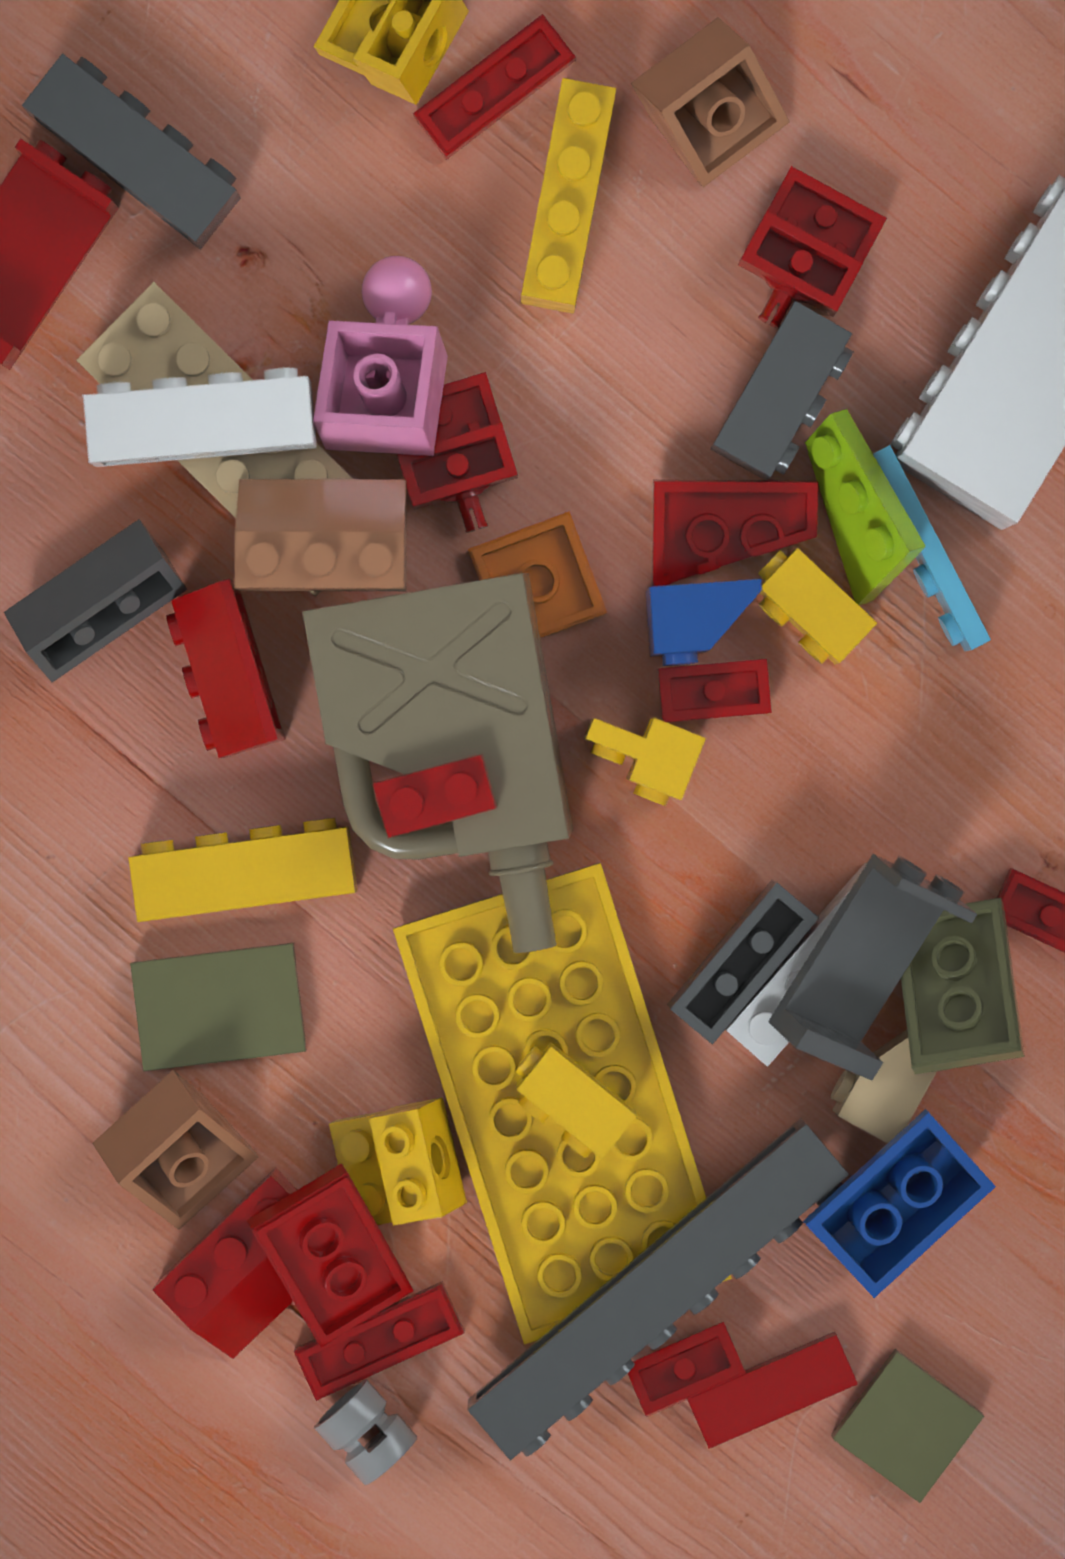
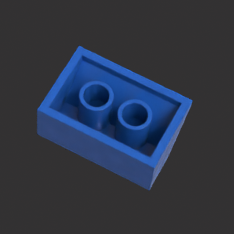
(899, 1203)

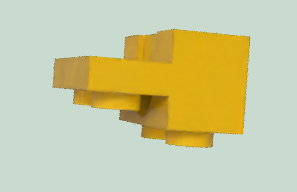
(392, 40)
(660, 758)
(402, 1161)

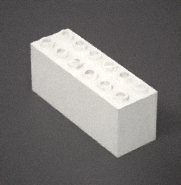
(1000, 405)

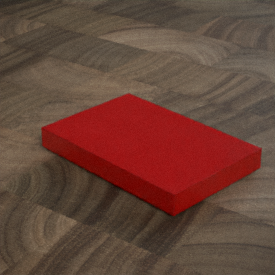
(330, 1255)

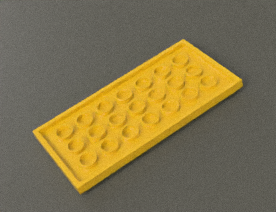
(551, 1213)

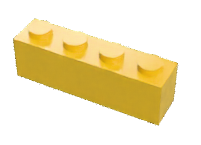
(568, 195)
(242, 873)

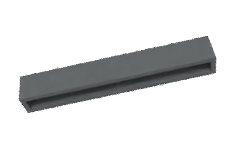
(656, 1290)

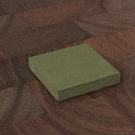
(907, 1425)

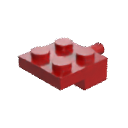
(810, 245)
(468, 452)

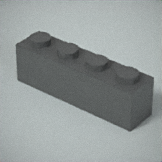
(131, 150)

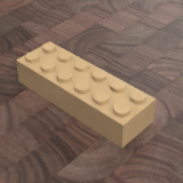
(161, 341)

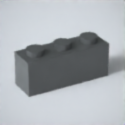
(784, 392)
(95, 601)
(742, 961)

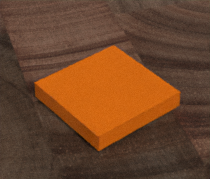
(557, 570)

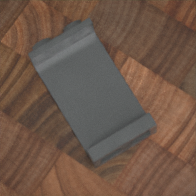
(863, 961)

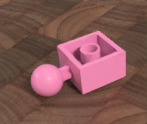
(383, 377)

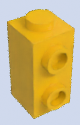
(814, 605)
(574, 1099)

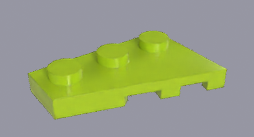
(863, 509)

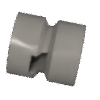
(352, 1419)

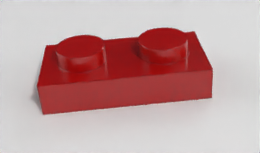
(714, 690)
(435, 795)
(685, 1369)

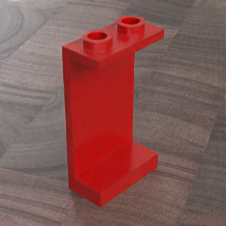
(45, 235)

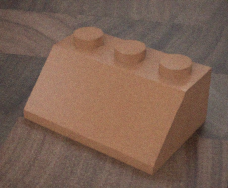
(320, 535)

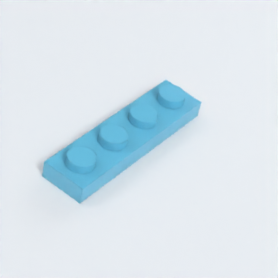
(936, 572)

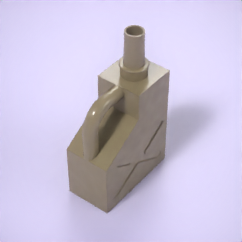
(436, 683)

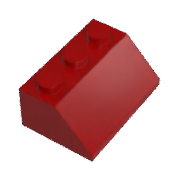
(225, 669)
(226, 1281)

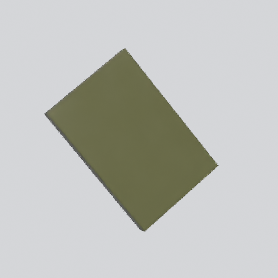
(963, 993)
(218, 1006)

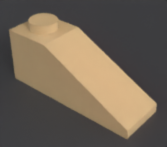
(890, 1099)

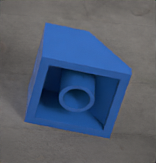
(694, 617)

